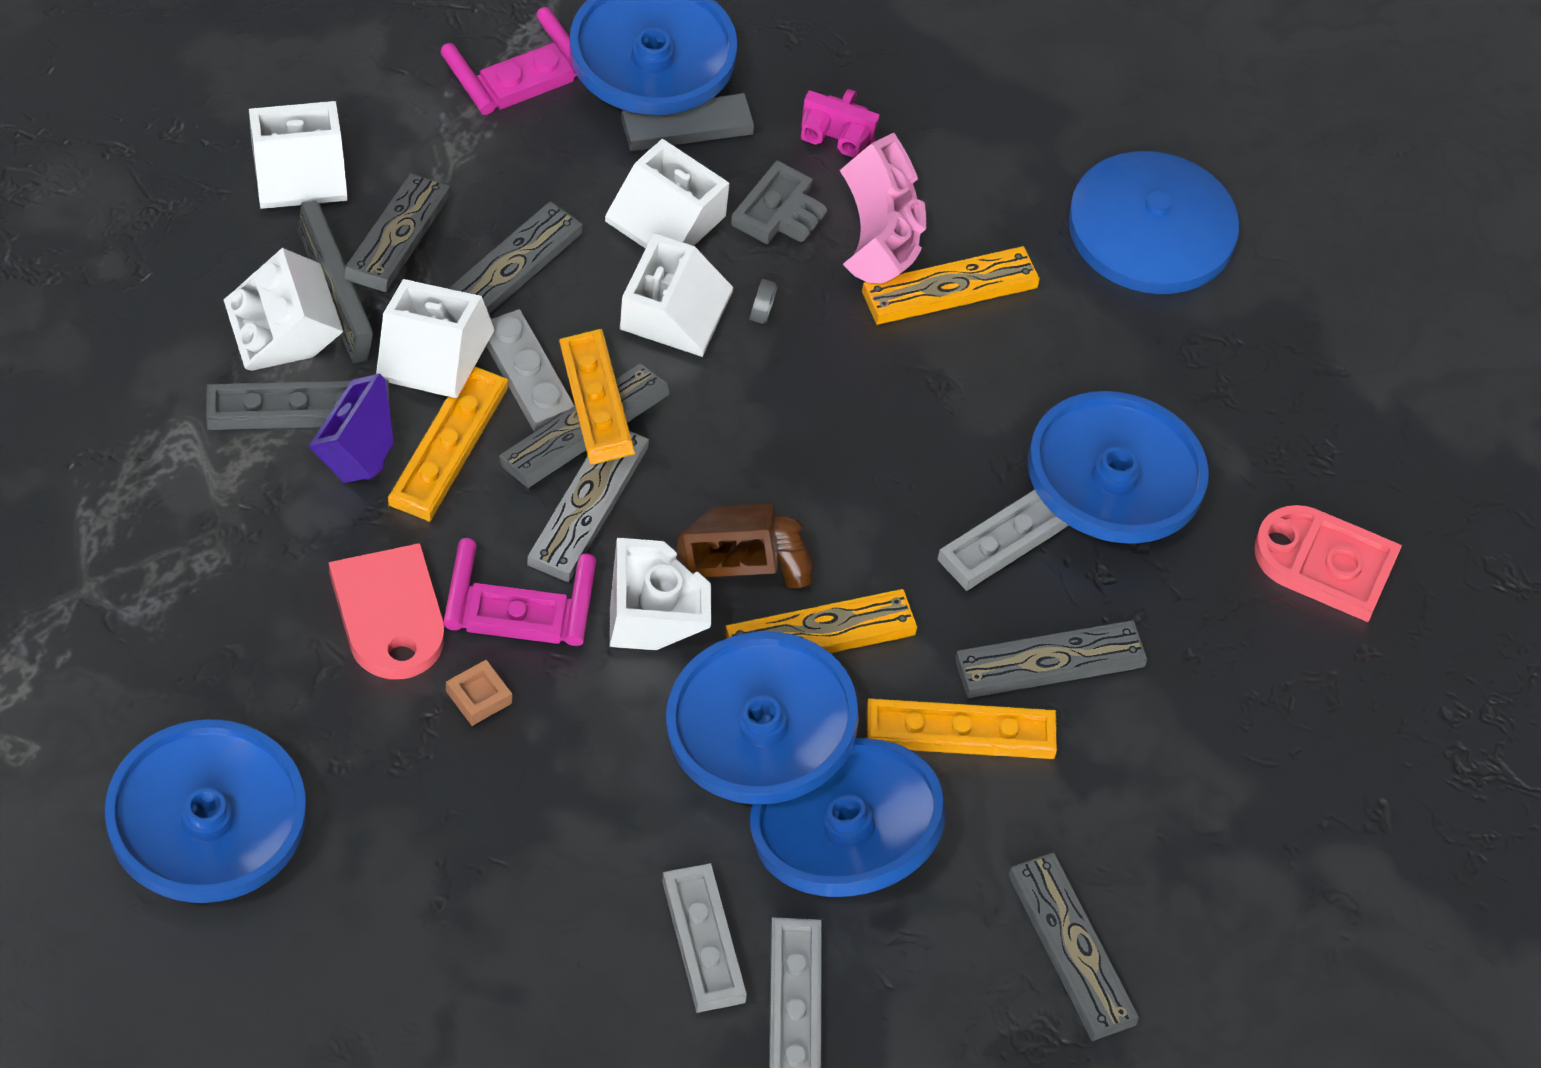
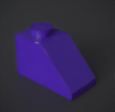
(357, 431)

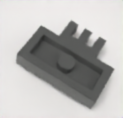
(779, 204)

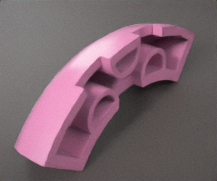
(888, 211)

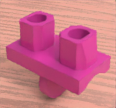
(839, 119)

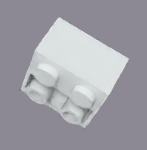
(298, 154)
(668, 197)
(674, 296)
(283, 312)
(432, 337)

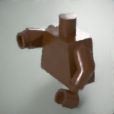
(746, 542)

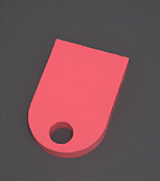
(1326, 558)
(389, 605)

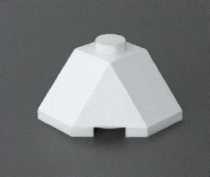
(655, 597)

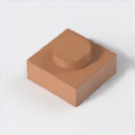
(479, 692)

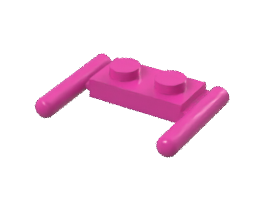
(519, 76)
(518, 611)

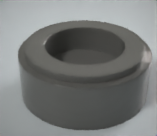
(763, 301)

